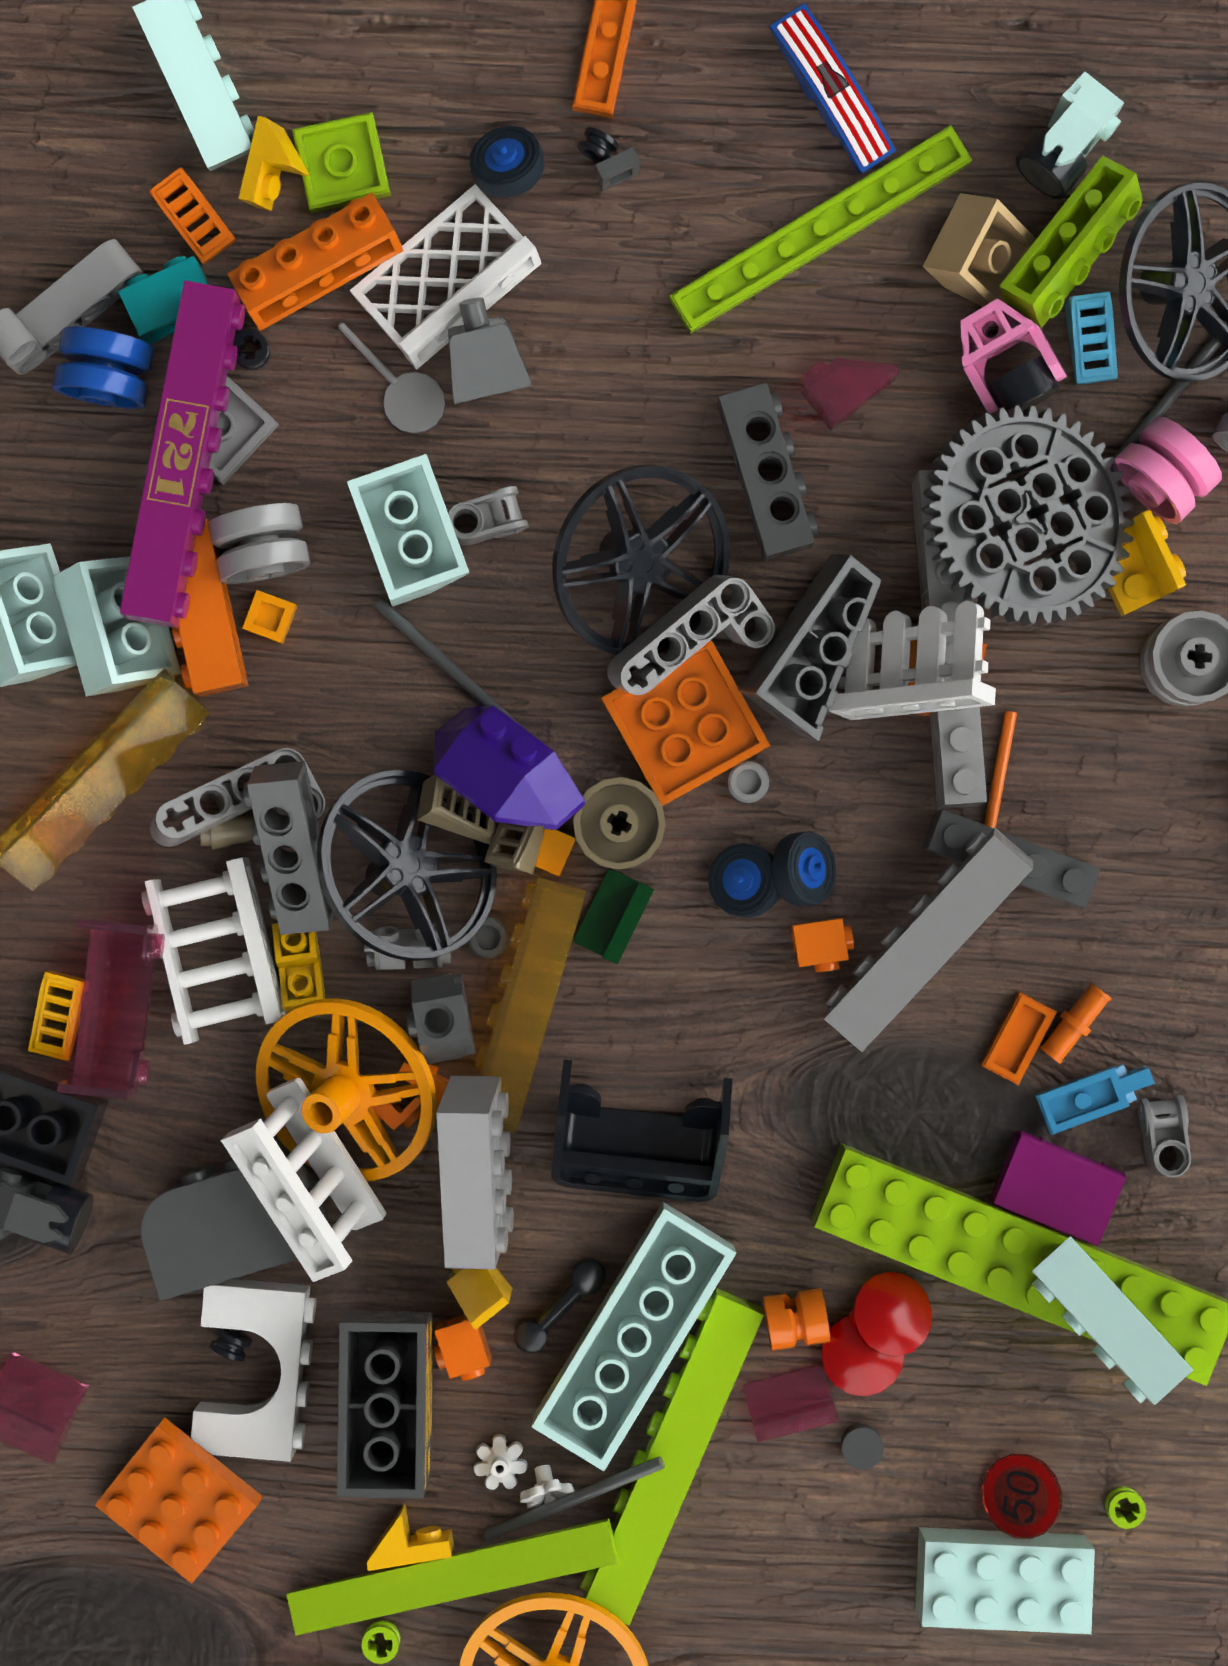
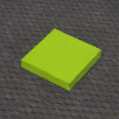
(341, 161)

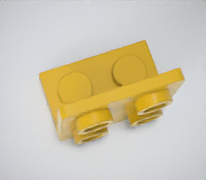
(1149, 569)

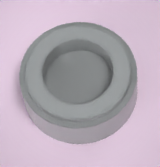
(748, 782)

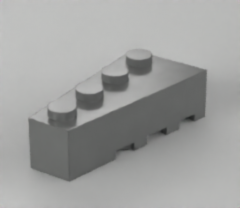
(808, 654)

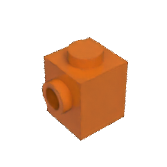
(821, 943)
(461, 1348)

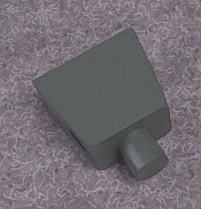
(483, 355)

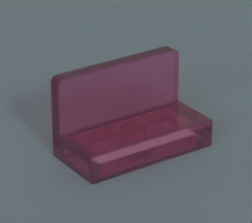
(790, 1403)

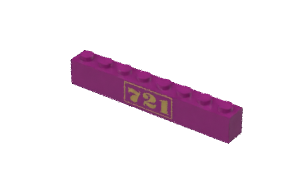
(182, 454)

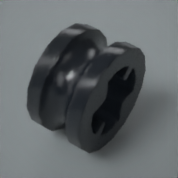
(597, 145)
(261, 355)
(231, 1344)

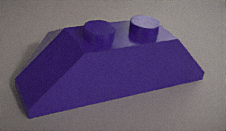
(504, 769)

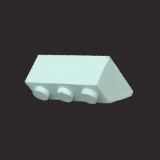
(408, 529)
(31, 616)
(106, 645)

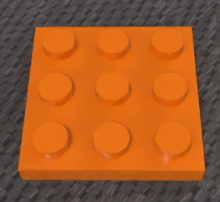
(687, 725)
(178, 1500)

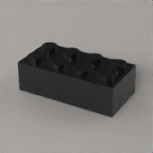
(45, 1128)

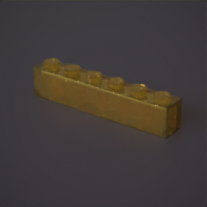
(100, 779)
(530, 990)

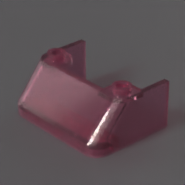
(115, 1008)

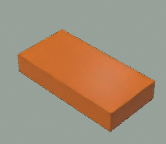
(1018, 1038)

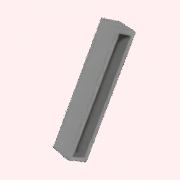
(928, 938)

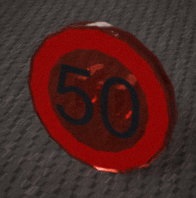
(1022, 1496)

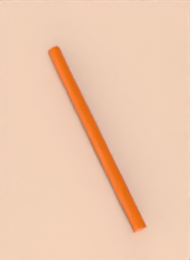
(1000, 769)

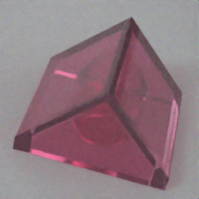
(37, 1406)

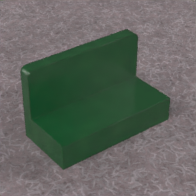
(613, 915)

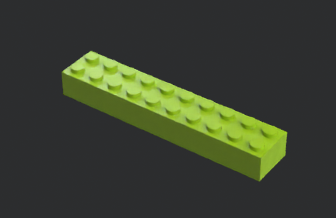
(997, 1250)

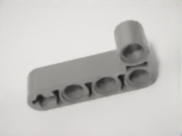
(70, 301)
(683, 641)
(226, 795)

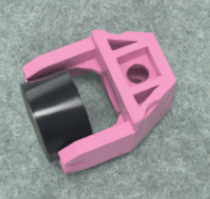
(1021, 386)

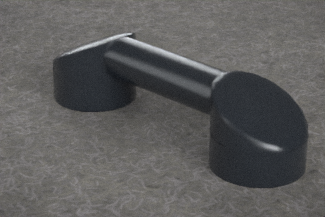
(587, 1279)

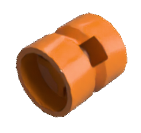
(796, 1319)

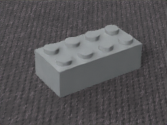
(474, 1172)

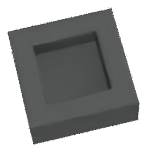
(617, 169)

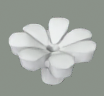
(500, 1455)
(546, 1489)

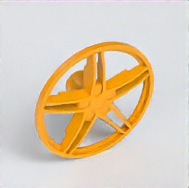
(339, 1089)
(543, 1601)

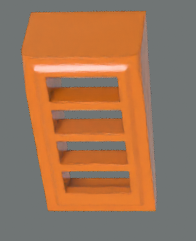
(171, 187)

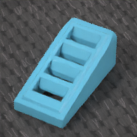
(1104, 319)

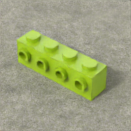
(1073, 241)

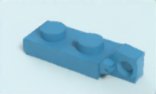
(1091, 1096)

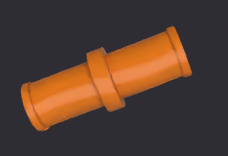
(1075, 1023)

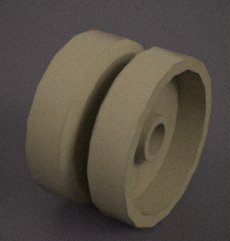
(643, 818)

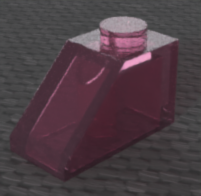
(845, 387)

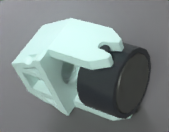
(1057, 155)

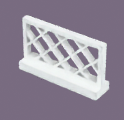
(491, 282)

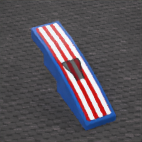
(832, 88)

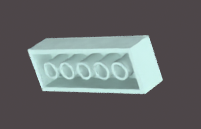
(633, 1336)

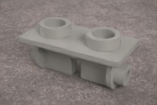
(405, 938)

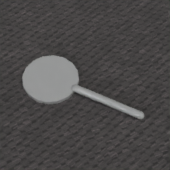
(411, 400)

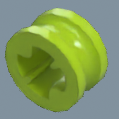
(1138, 1513)
(372, 1650)

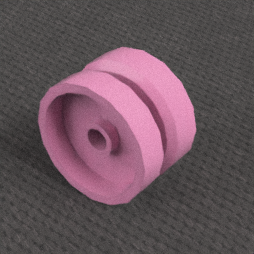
(1167, 469)

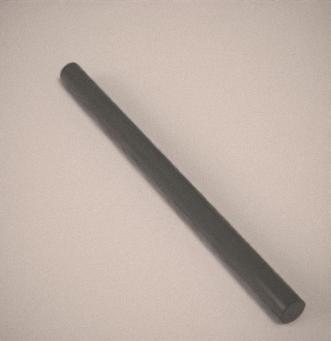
(1172, 393)
(437, 656)
(574, 1498)

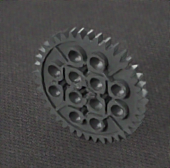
(1049, 449)

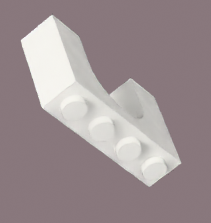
(281, 1317)

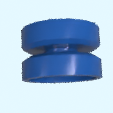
(103, 367)

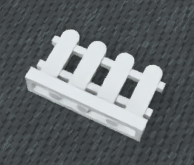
(930, 689)

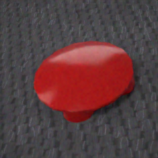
(892, 1314)
(854, 1364)

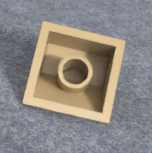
(977, 248)

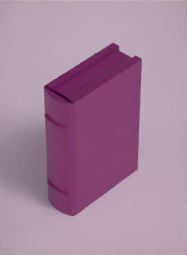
(1058, 1187)

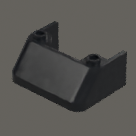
(637, 1149)

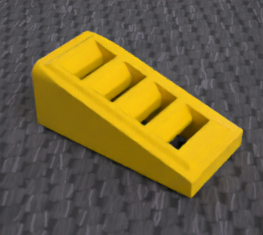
(50, 981)

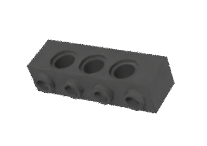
(737, 413)
(288, 788)

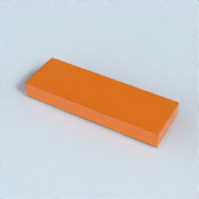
(604, 57)

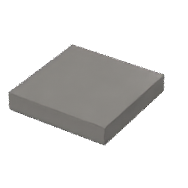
(243, 431)

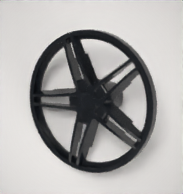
(1181, 285)
(638, 555)
(402, 869)

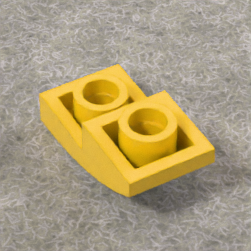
(299, 968)

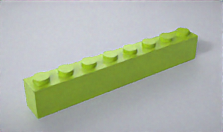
(680, 1439)

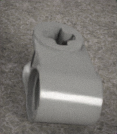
(490, 516)
(1164, 1132)

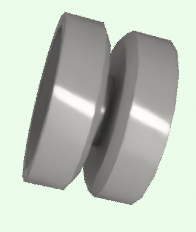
(259, 543)
(1166, 663)

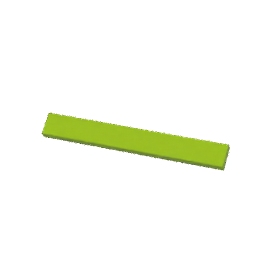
(820, 229)
(453, 1578)

